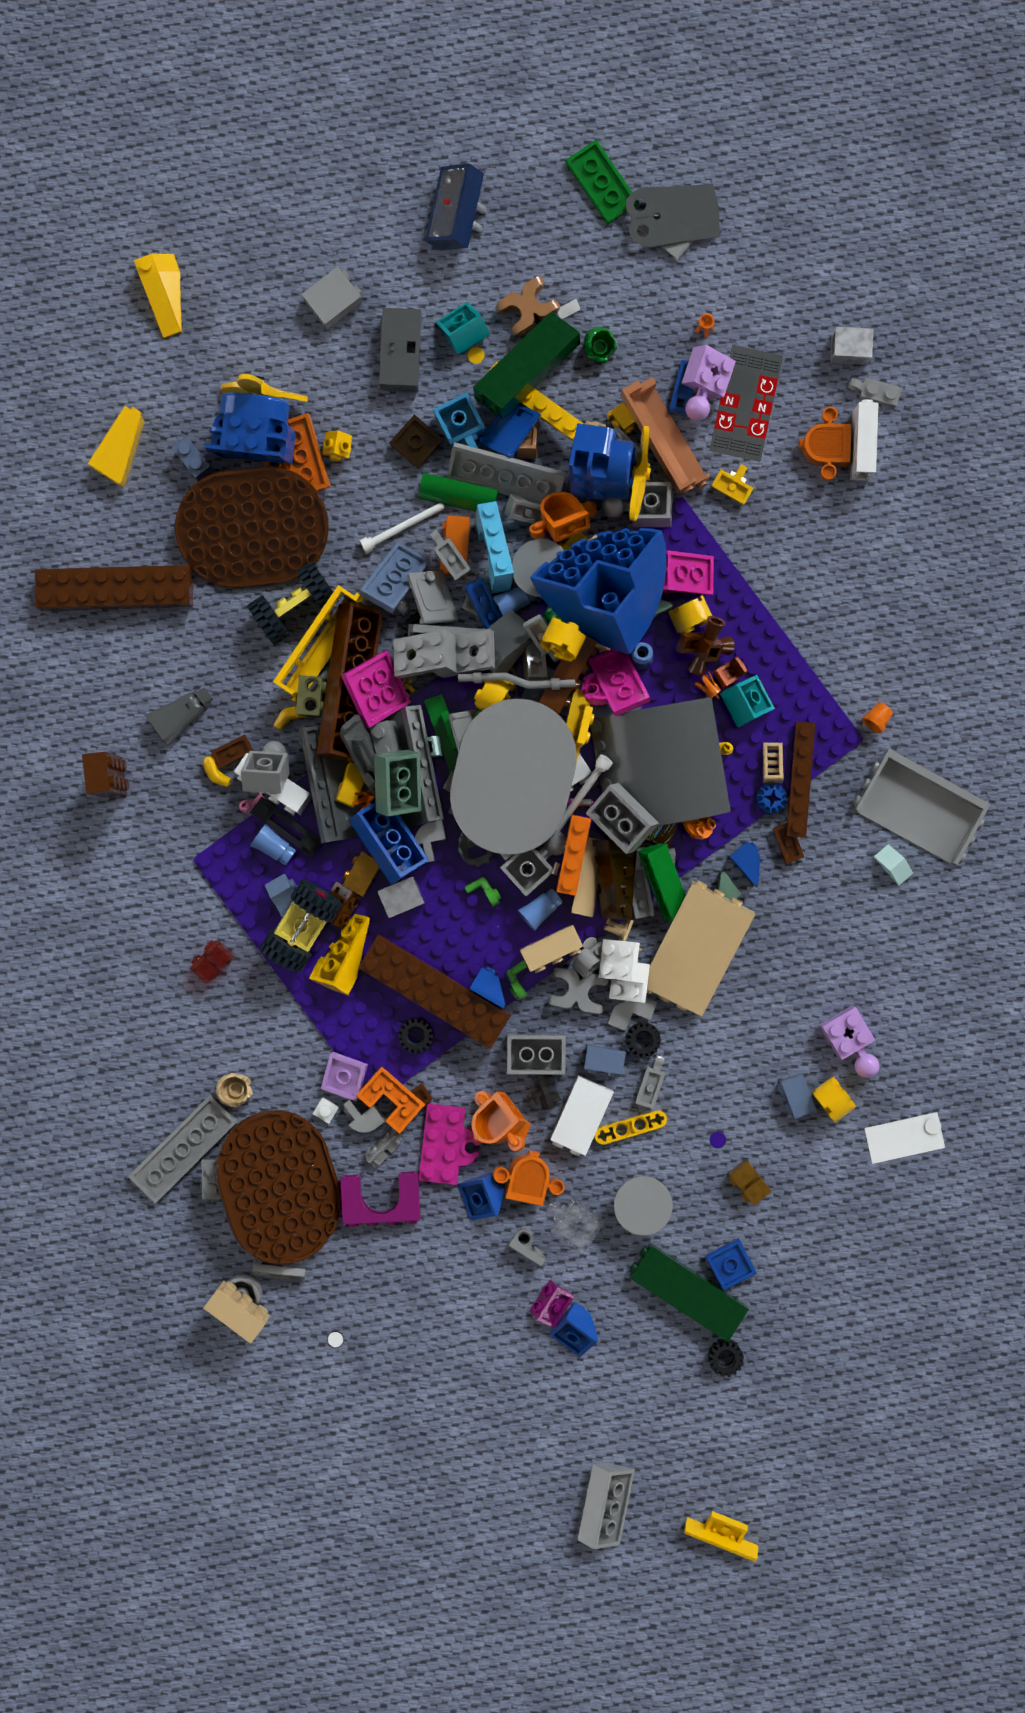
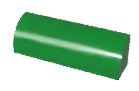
(455, 492)
(663, 879)

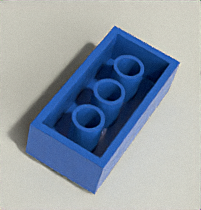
(389, 843)

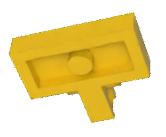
(733, 485)

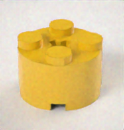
(690, 614)
(563, 639)
(493, 693)
(834, 1099)

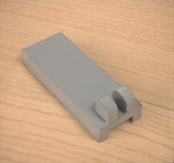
(641, 896)
(278, 1272)

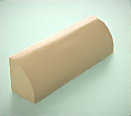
(588, 888)

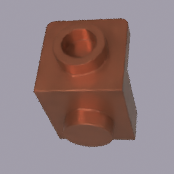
(730, 672)

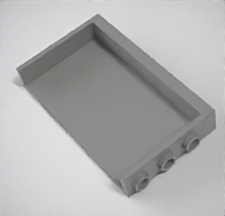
(921, 807)

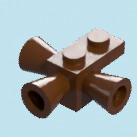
(705, 645)

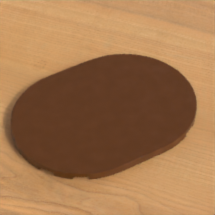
(251, 526)
(278, 1187)

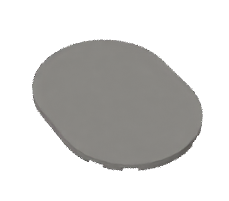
(513, 776)

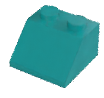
(463, 328)
(747, 701)

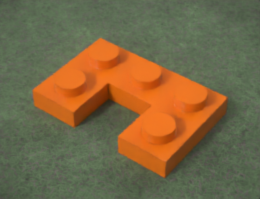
(385, 1084)

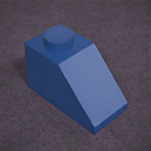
(747, 861)

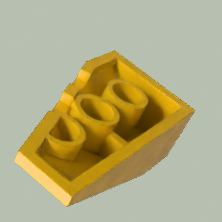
(162, 285)

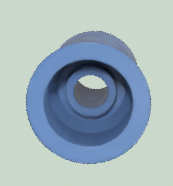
(512, 600)
(639, 662)
(273, 845)
(540, 908)

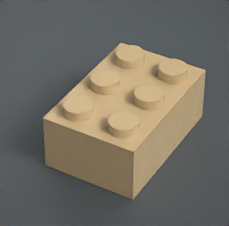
(551, 949)
(237, 1311)

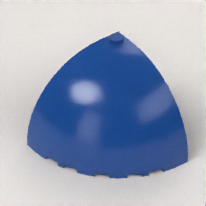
(607, 585)

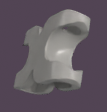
(577, 991)

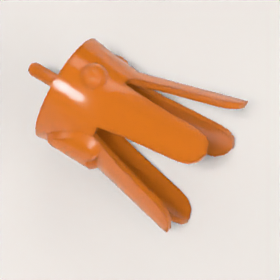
(706, 323)
(713, 688)
(367, 798)

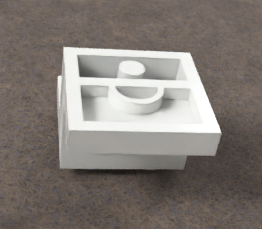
(621, 965)

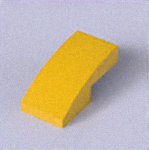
(351, 783)

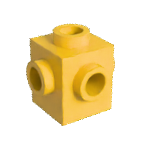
(337, 445)

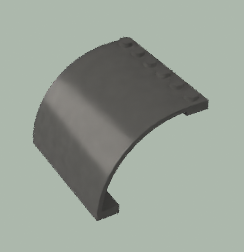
(665, 759)
(327, 774)

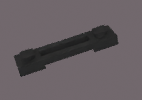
(264, 810)

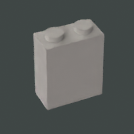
(332, 297)

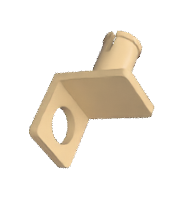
(619, 929)

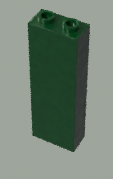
(526, 365)
(688, 1291)

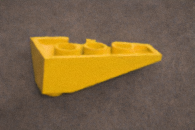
(340, 965)

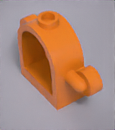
(827, 444)
(562, 516)
(497, 1120)
(528, 1179)

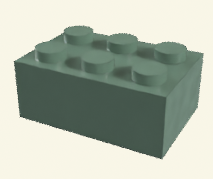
(397, 782)

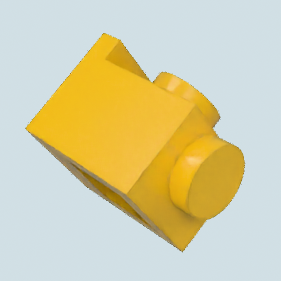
(622, 418)

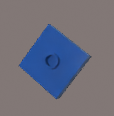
(730, 1264)

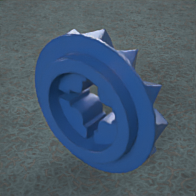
(764, 803)

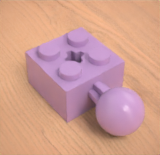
(709, 375)
(860, 1036)

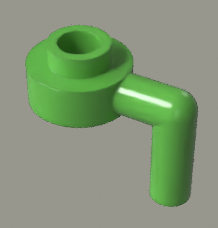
(492, 895)
(517, 989)

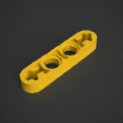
(631, 1130)

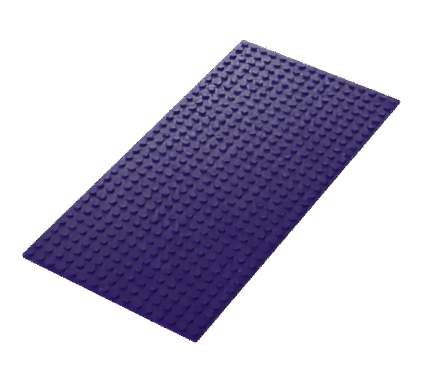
(464, 930)

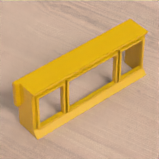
(321, 649)

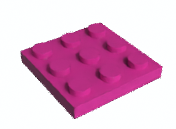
(375, 689)

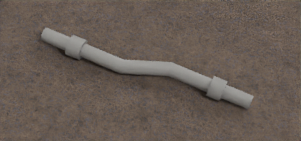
(554, 683)

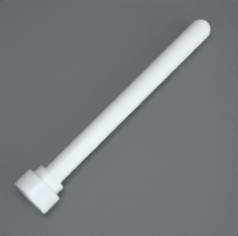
(369, 543)
(602, 764)

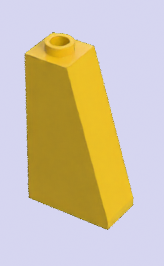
(119, 446)

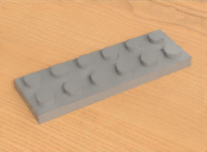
(504, 473)
(183, 1148)

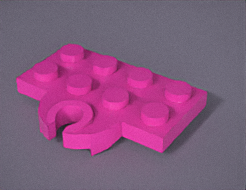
(614, 682)
(445, 1144)

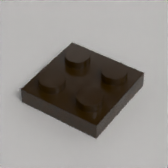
(416, 441)

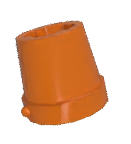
(877, 717)

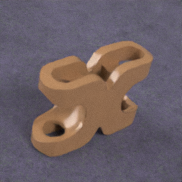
(527, 306)

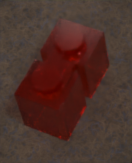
(218, 954)

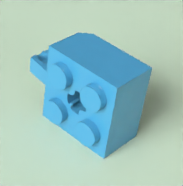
(464, 432)

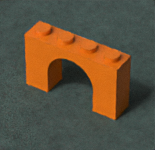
(573, 855)

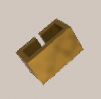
(361, 874)
(749, 1181)

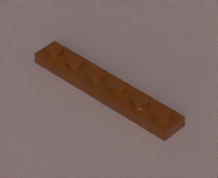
(800, 779)

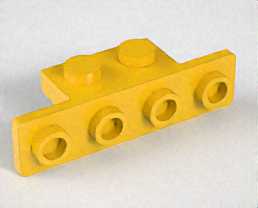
(579, 719)
(723, 1533)

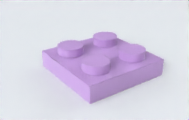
(344, 1076)

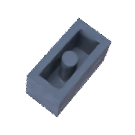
(192, 458)
(604, 1059)
(797, 1096)

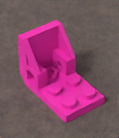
(688, 573)

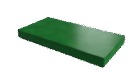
(600, 181)

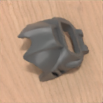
(464, 844)

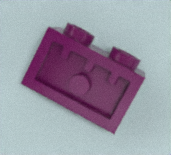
(551, 1304)

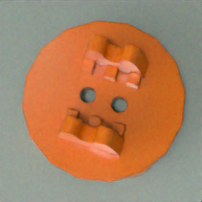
(699, 828)

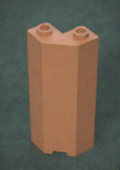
(664, 436)

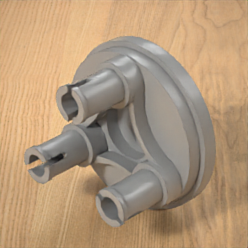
(529, 559)
(643, 1205)

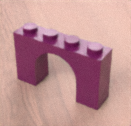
(356, 1211)

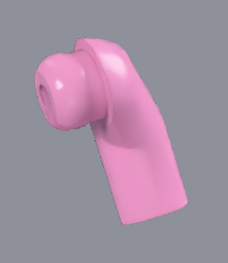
(247, 805)

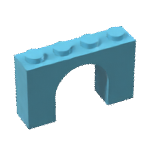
(490, 528)

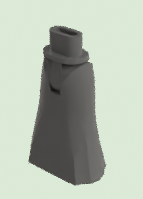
(177, 715)

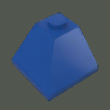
(489, 986)
(482, 1196)
(576, 1330)

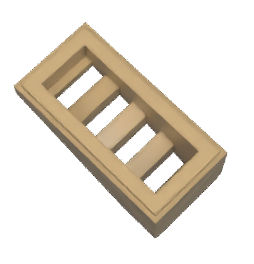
(778, 779)

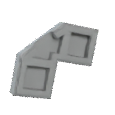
(623, 1011)

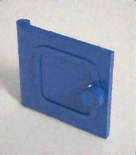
(508, 433)

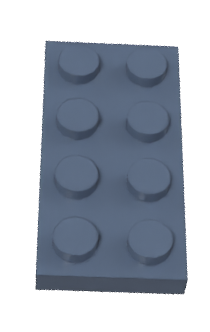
(389, 581)

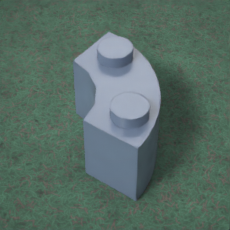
(280, 892)

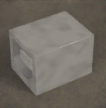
(851, 345)
(401, 897)

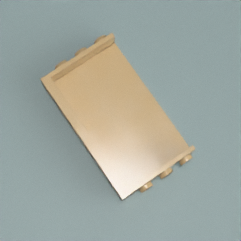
(698, 948)

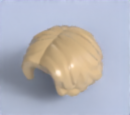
(234, 1089)

